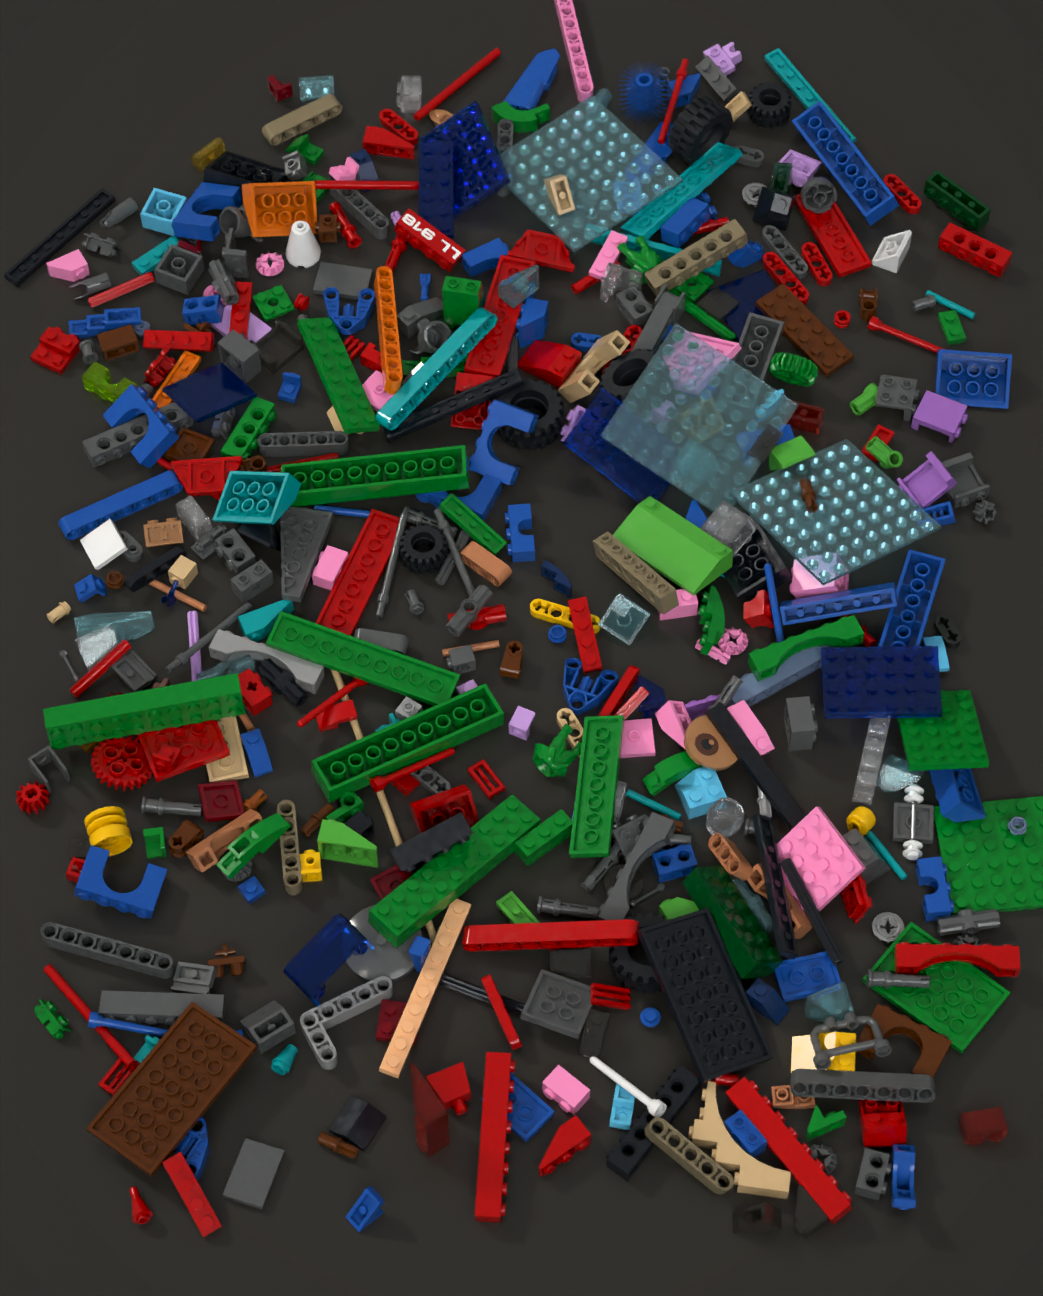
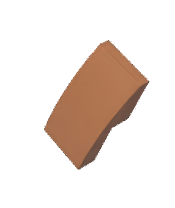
(785, 1099)

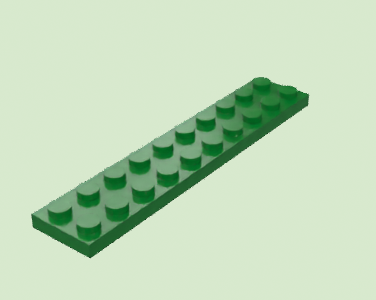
(362, 659)

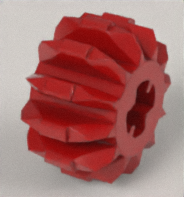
(32, 797)

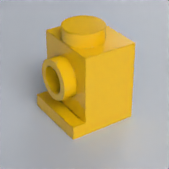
(310, 866)

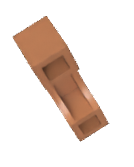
(209, 850)
(800, 922)

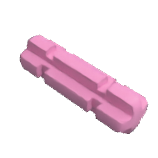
(716, 653)

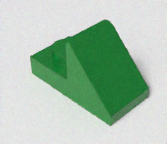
(306, 149)
(821, 1125)

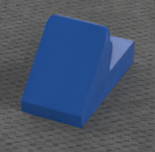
(365, 1209)

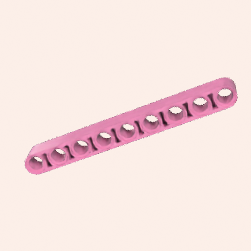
(574, 49)

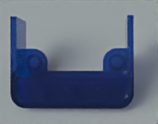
(325, 955)

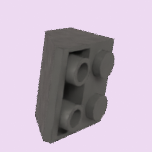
(268, 1026)

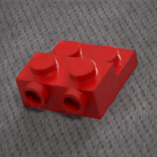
(56, 350)

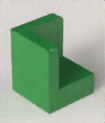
(155, 842)

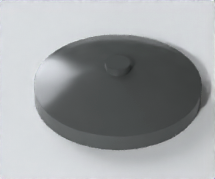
(385, 958)

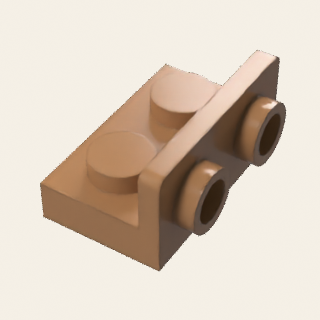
(163, 533)

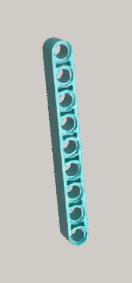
(436, 368)

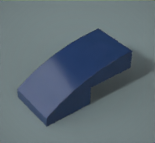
(561, 582)

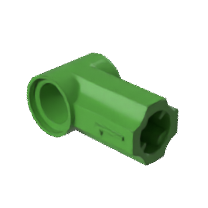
(865, 400)
(883, 453)

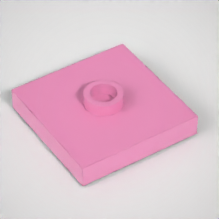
(375, 391)
(637, 739)

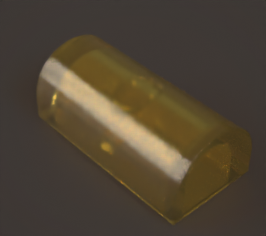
(208, 154)

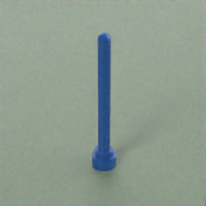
(773, 602)
(97, 1020)

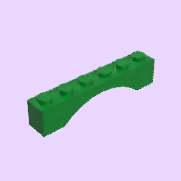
(842, 633)

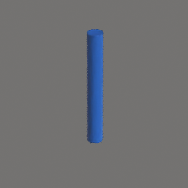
(343, 511)

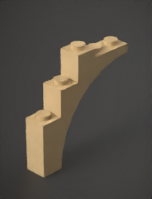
(750, 1174)

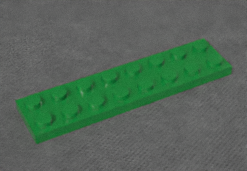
(338, 375)
(596, 787)

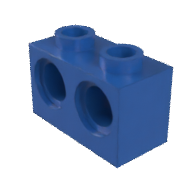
(203, 309)
(676, 867)

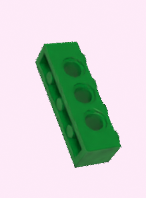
(242, 443)

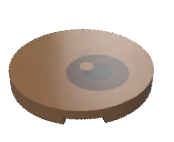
(707, 746)

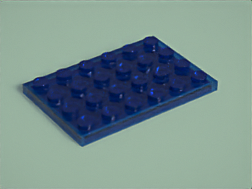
(477, 160)
(606, 458)
(881, 682)

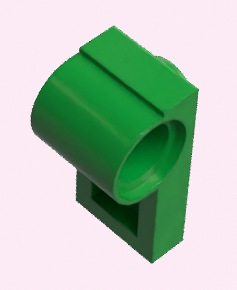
(345, 812)

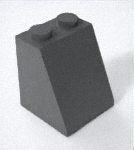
(868, 855)

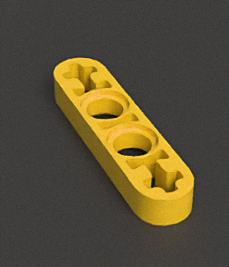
(562, 620)

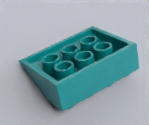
(256, 497)

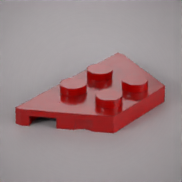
(544, 249)
(205, 475)

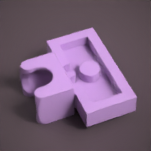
(725, 57)

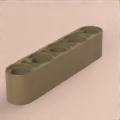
(302, 119)
(290, 855)
(699, 1157)

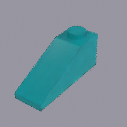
(260, 622)

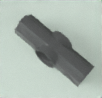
(223, 282)
(475, 602)
(968, 922)

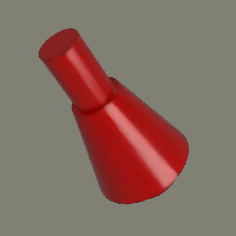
(140, 1212)

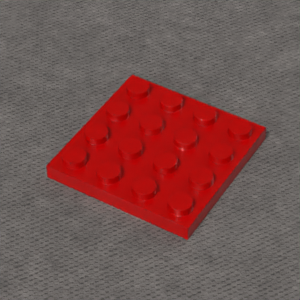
(198, 742)

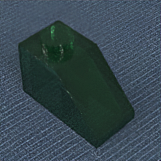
(782, 177)

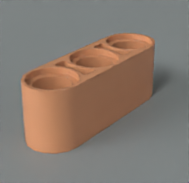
(485, 563)
(730, 856)

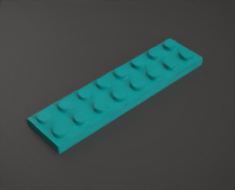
(695, 180)

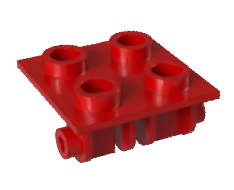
(159, 368)

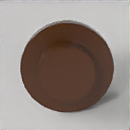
(115, 580)

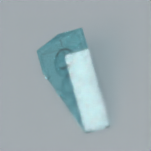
(126, 624)

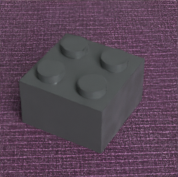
(179, 269)
(240, 356)
(799, 723)

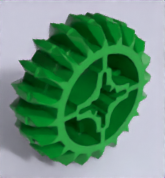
(793, 369)

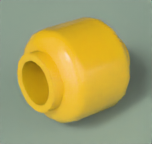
(861, 819)

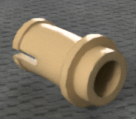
(58, 612)

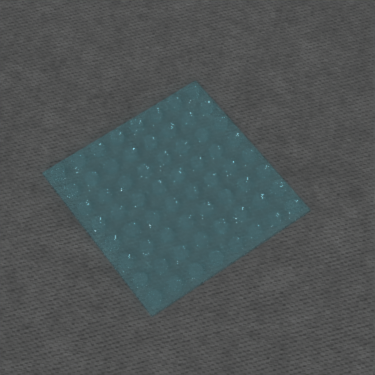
(605, 169)
(697, 419)
(857, 515)

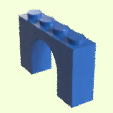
(208, 196)
(485, 258)
(160, 433)
(484, 459)
(479, 501)
(140, 901)

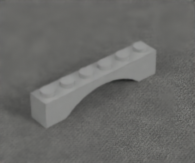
(229, 647)

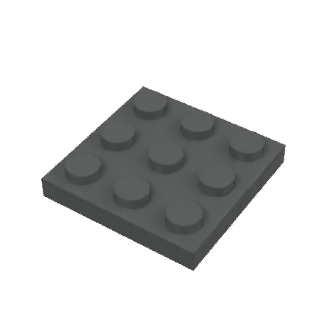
(558, 1004)

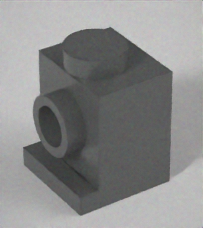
(295, 166)

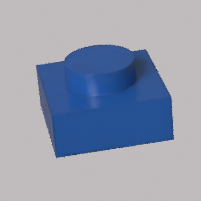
(251, 890)

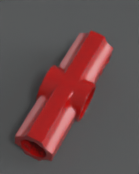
(486, 616)

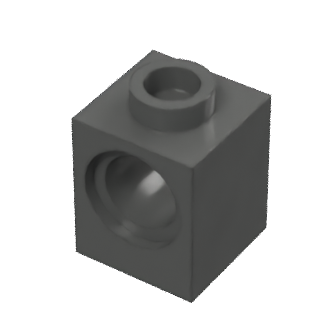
(461, 659)

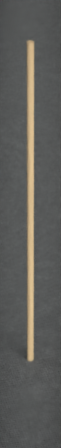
(381, 795)

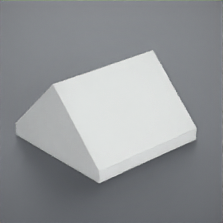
(892, 251)

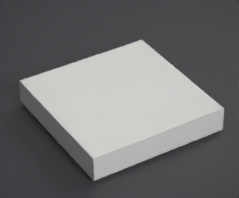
(103, 544)

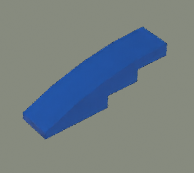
(104, 322)

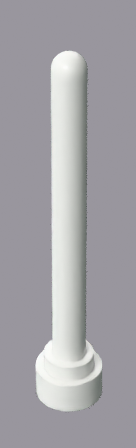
(655, 1107)

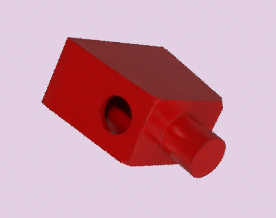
(451, 1087)

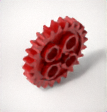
(121, 757)

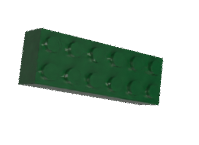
(738, 927)

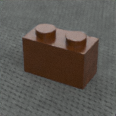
(118, 342)

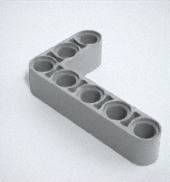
(340, 1014)

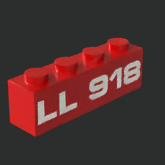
(429, 240)

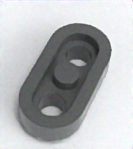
(131, 543)

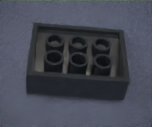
(238, 170)
(748, 564)
(430, 842)

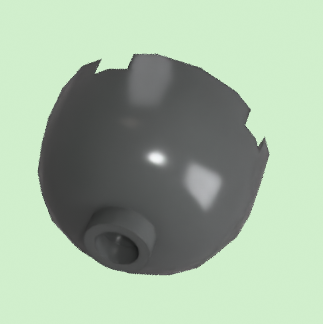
(818, 194)

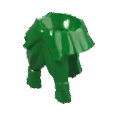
(640, 261)
(555, 759)

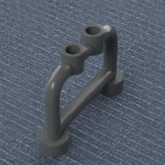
(821, 1059)

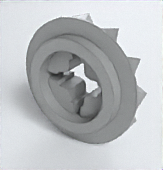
(750, 190)
(894, 922)

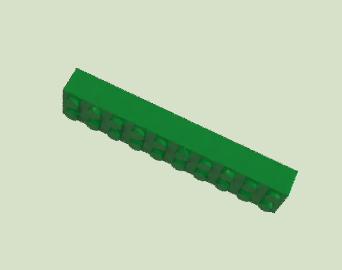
(380, 475)
(144, 711)
(407, 742)
(452, 873)

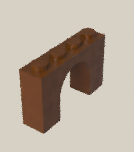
(932, 1046)

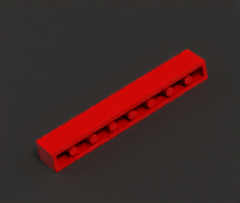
(494, 1137)
(789, 1151)

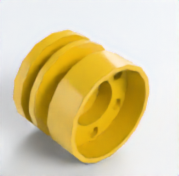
(108, 829)

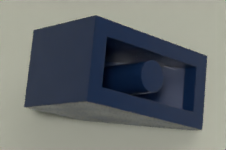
(366, 168)
(767, 1001)

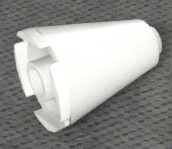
(302, 246)

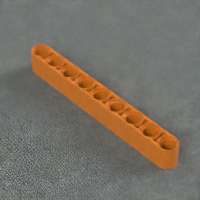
(388, 330)

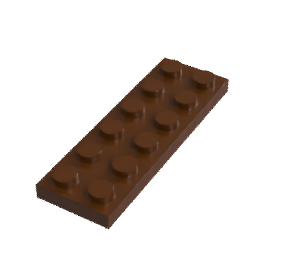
(805, 330)

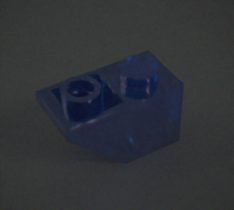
(653, 701)

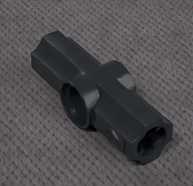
(282, 682)

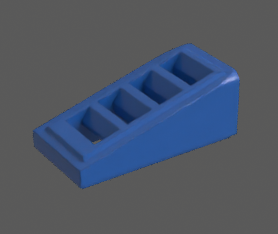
(941, 508)
(419, 951)

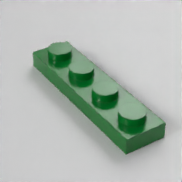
(472, 524)

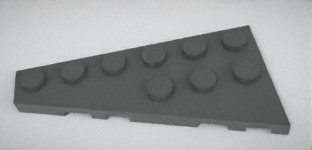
(301, 543)

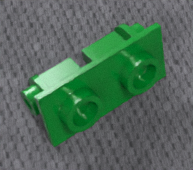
(57, 1024)

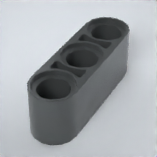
(388, 640)

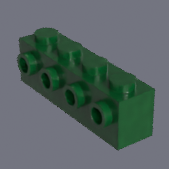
(957, 201)

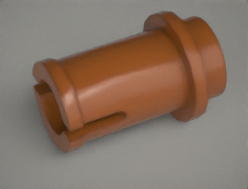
(255, 800)

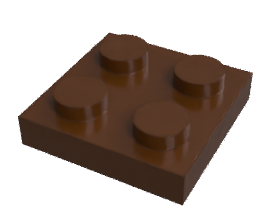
(190, 446)

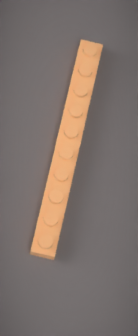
(424, 988)

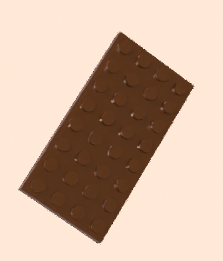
(171, 1089)

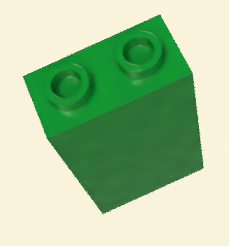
(461, 299)

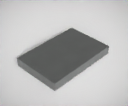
(347, 279)
(253, 1173)

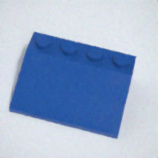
(974, 378)

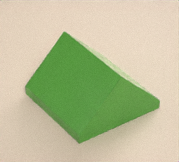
(790, 453)

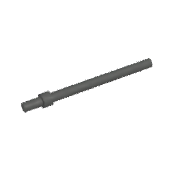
(444, 526)
(383, 598)
(182, 658)

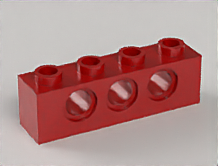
(974, 250)

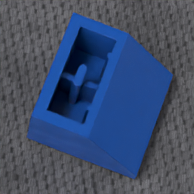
(533, 322)

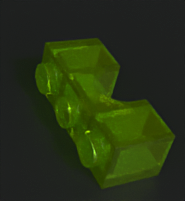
(97, 380)

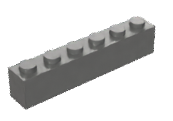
(156, 1006)

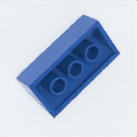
(957, 794)

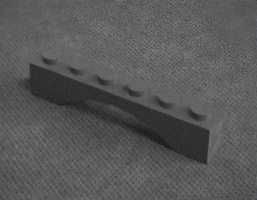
(655, 835)

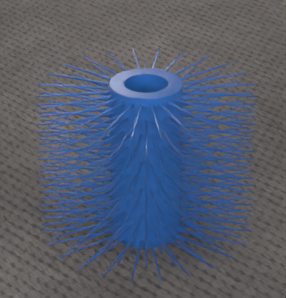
(644, 92)

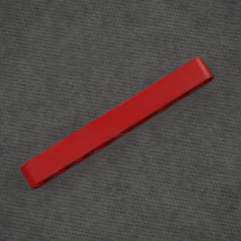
(550, 935)

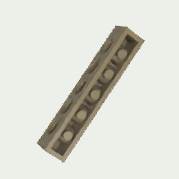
(700, 249)
(636, 572)

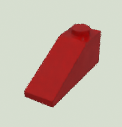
(383, 142)

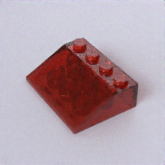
(430, 1116)

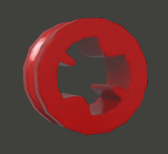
(302, 302)
(842, 314)

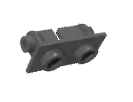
(108, 246)
(224, 423)
(206, 544)

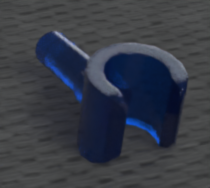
(170, 596)

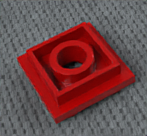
(856, 899)

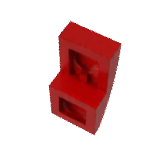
(336, 714)

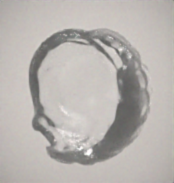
(725, 817)

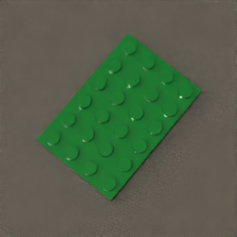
(947, 740)
(958, 995)

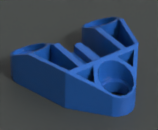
(354, 323)
(598, 694)
(199, 1153)

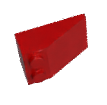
(550, 361)

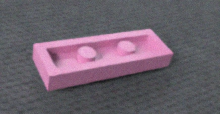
(608, 254)

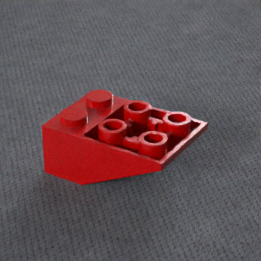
(474, 416)
(882, 1123)

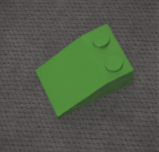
(345, 845)

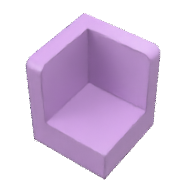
(520, 723)

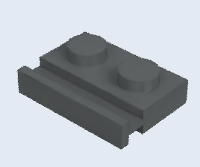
(134, 672)
(193, 978)

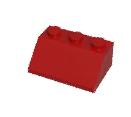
(444, 805)

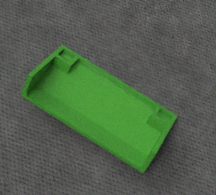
(674, 546)

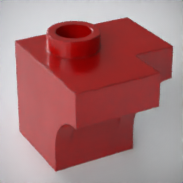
(758, 611)

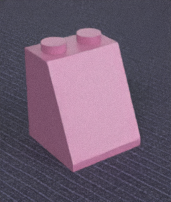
(806, 585)

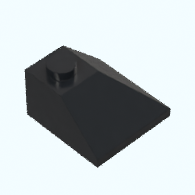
(774, 208)
(262, 533)

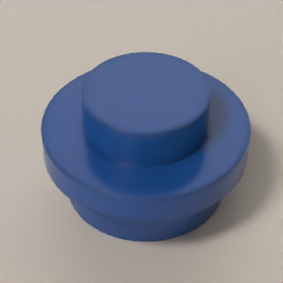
(557, 634)
(650, 1017)

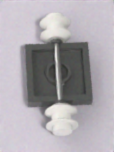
(913, 822)

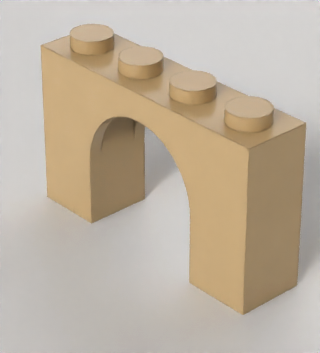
(582, 379)

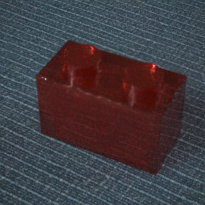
(807, 418)
(983, 1126)

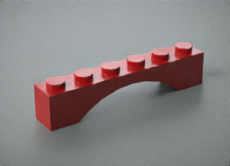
(999, 960)

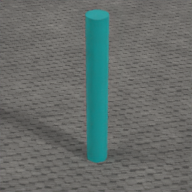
(952, 305)
(653, 804)
(886, 855)

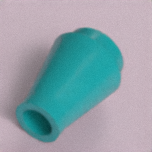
(283, 1061)

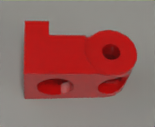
(371, 358)

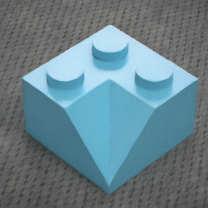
(161, 210)
(699, 791)

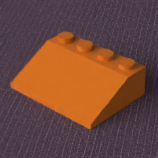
(278, 205)

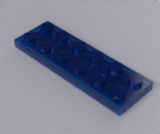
(437, 185)

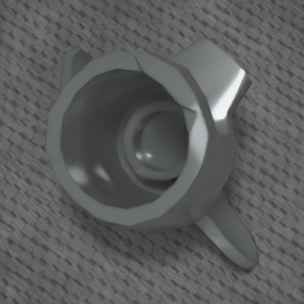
(236, 218)
(431, 336)

